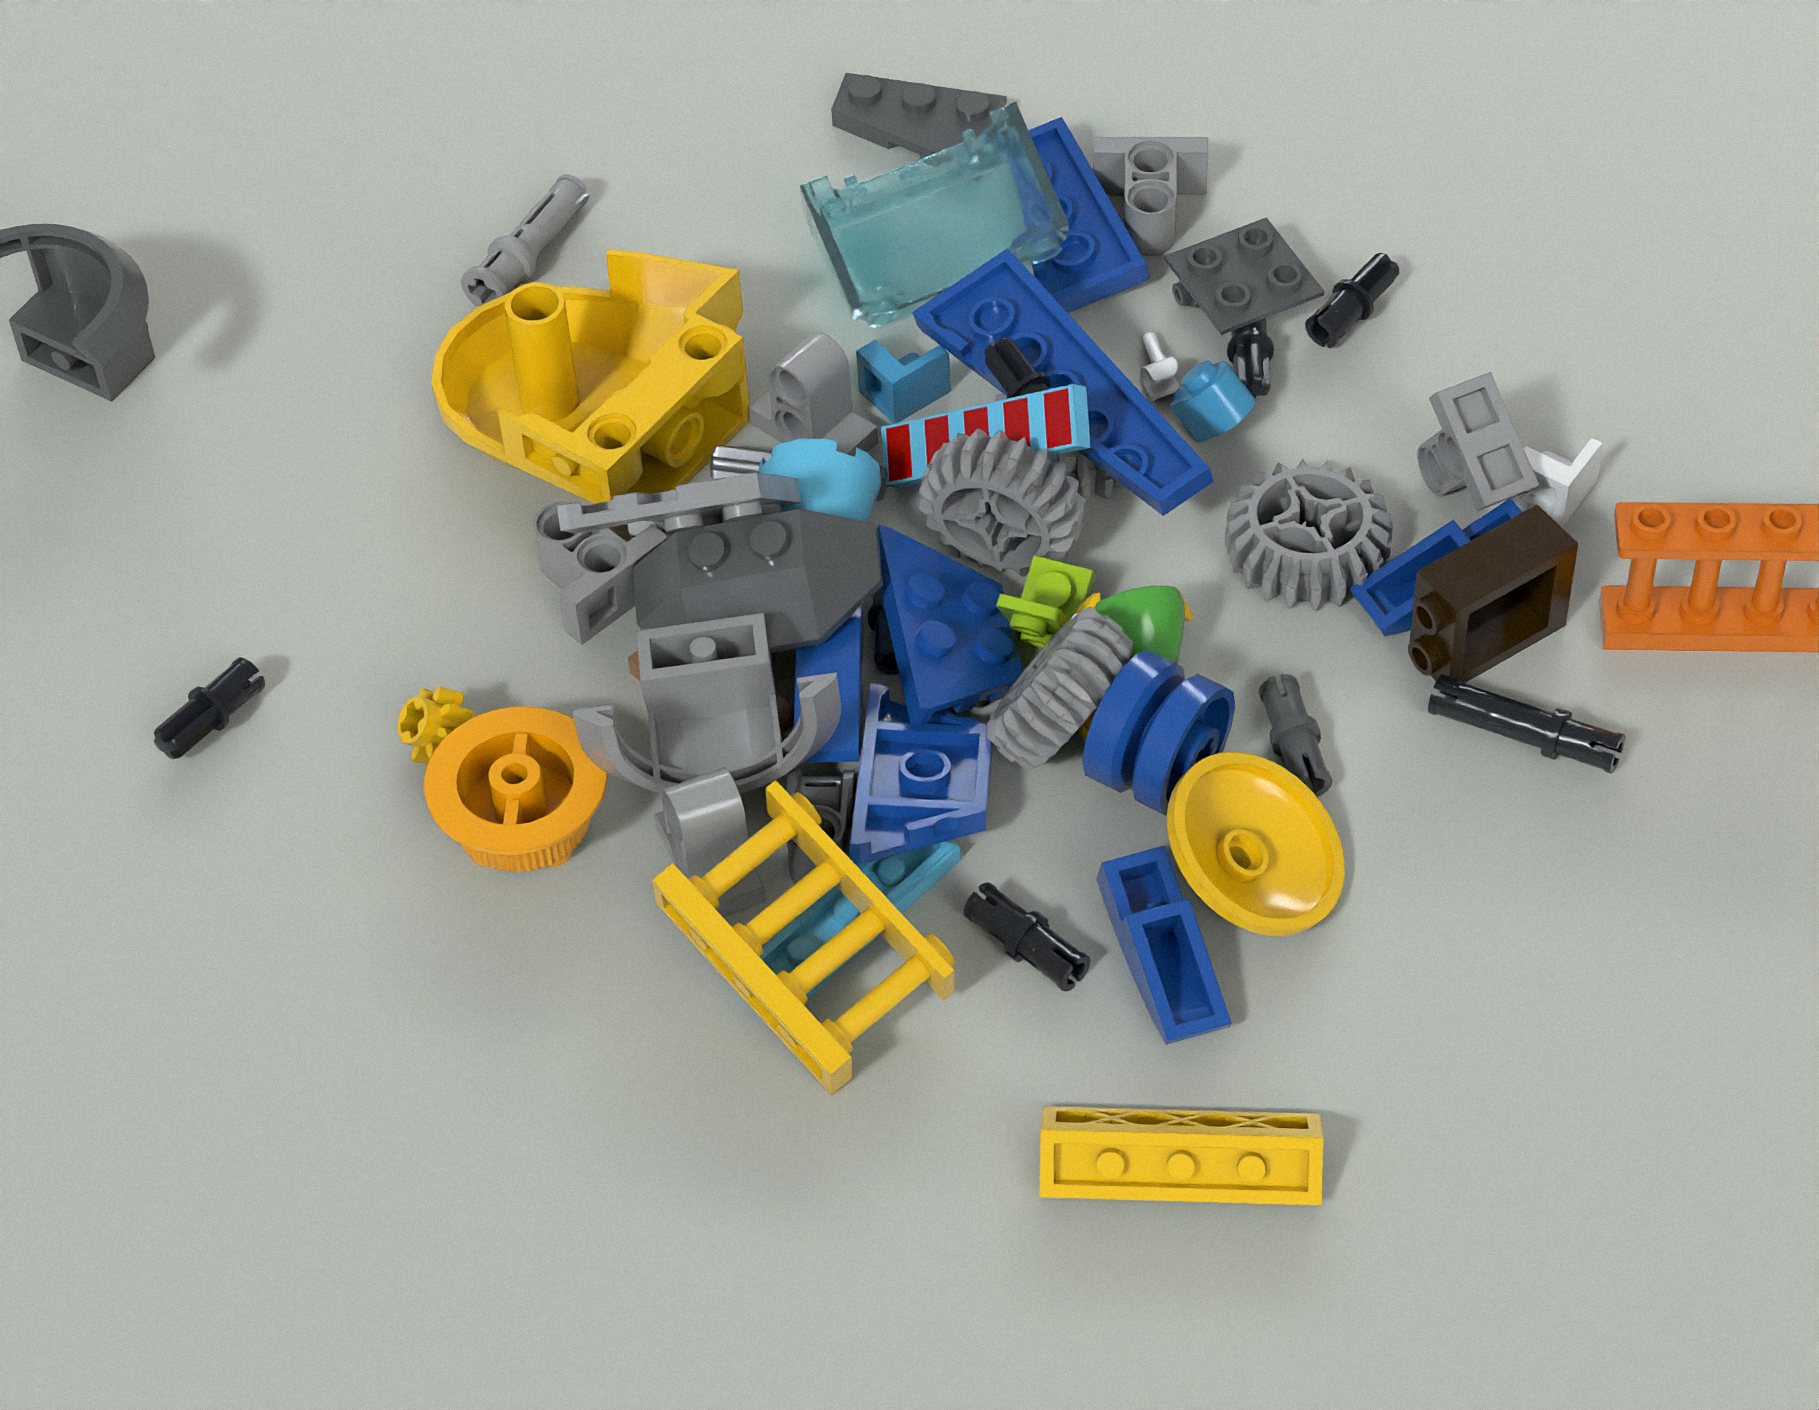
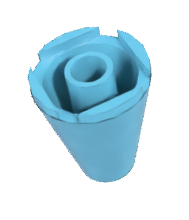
(827, 478)

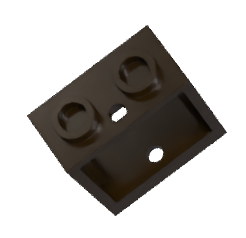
(1492, 597)

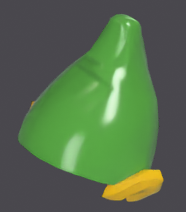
(1149, 617)

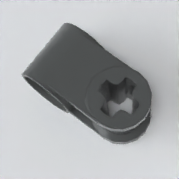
(834, 802)

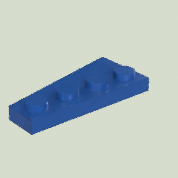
(1099, 251)

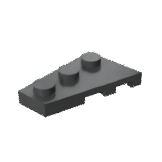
(910, 113)

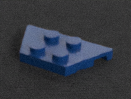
(944, 629)
(917, 780)

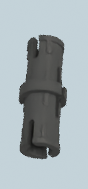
(1295, 733)

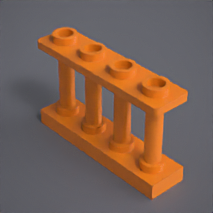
(1708, 615)

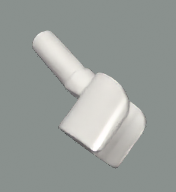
(1158, 376)

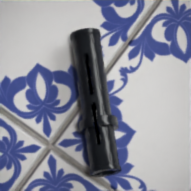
(1551, 731)

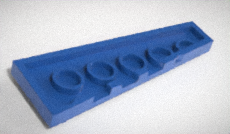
(1124, 428)

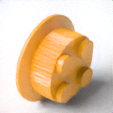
(514, 788)

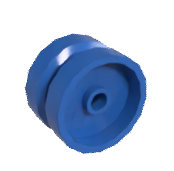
(1155, 728)

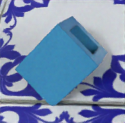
(904, 384)

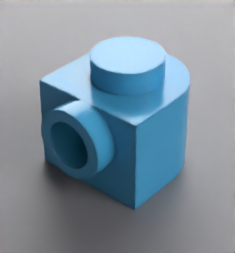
(1211, 400)

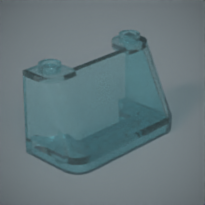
(936, 219)

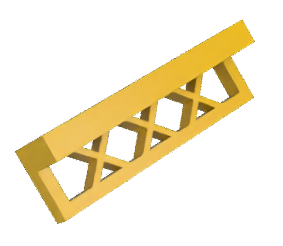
(1181, 1155)

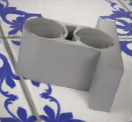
(1150, 177)
(813, 398)
(1475, 445)
(591, 570)
(702, 827)

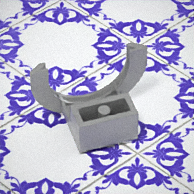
(711, 709)

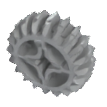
(1001, 501)
(1307, 533)
(1059, 688)

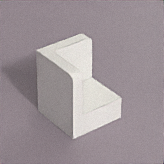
(1562, 481)

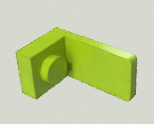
(1048, 599)

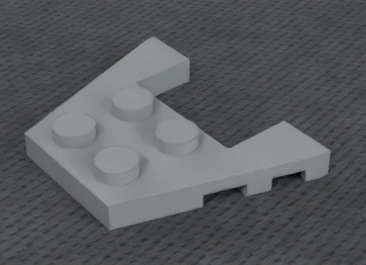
(686, 506)

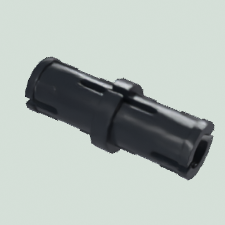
(1027, 936)

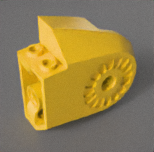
(602, 383)

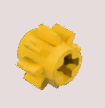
(429, 719)

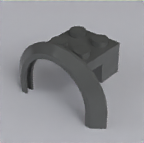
(87, 309)

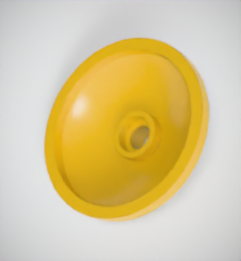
(1255, 844)

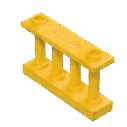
(782, 997)

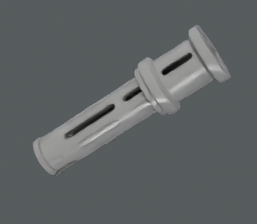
(514, 256)

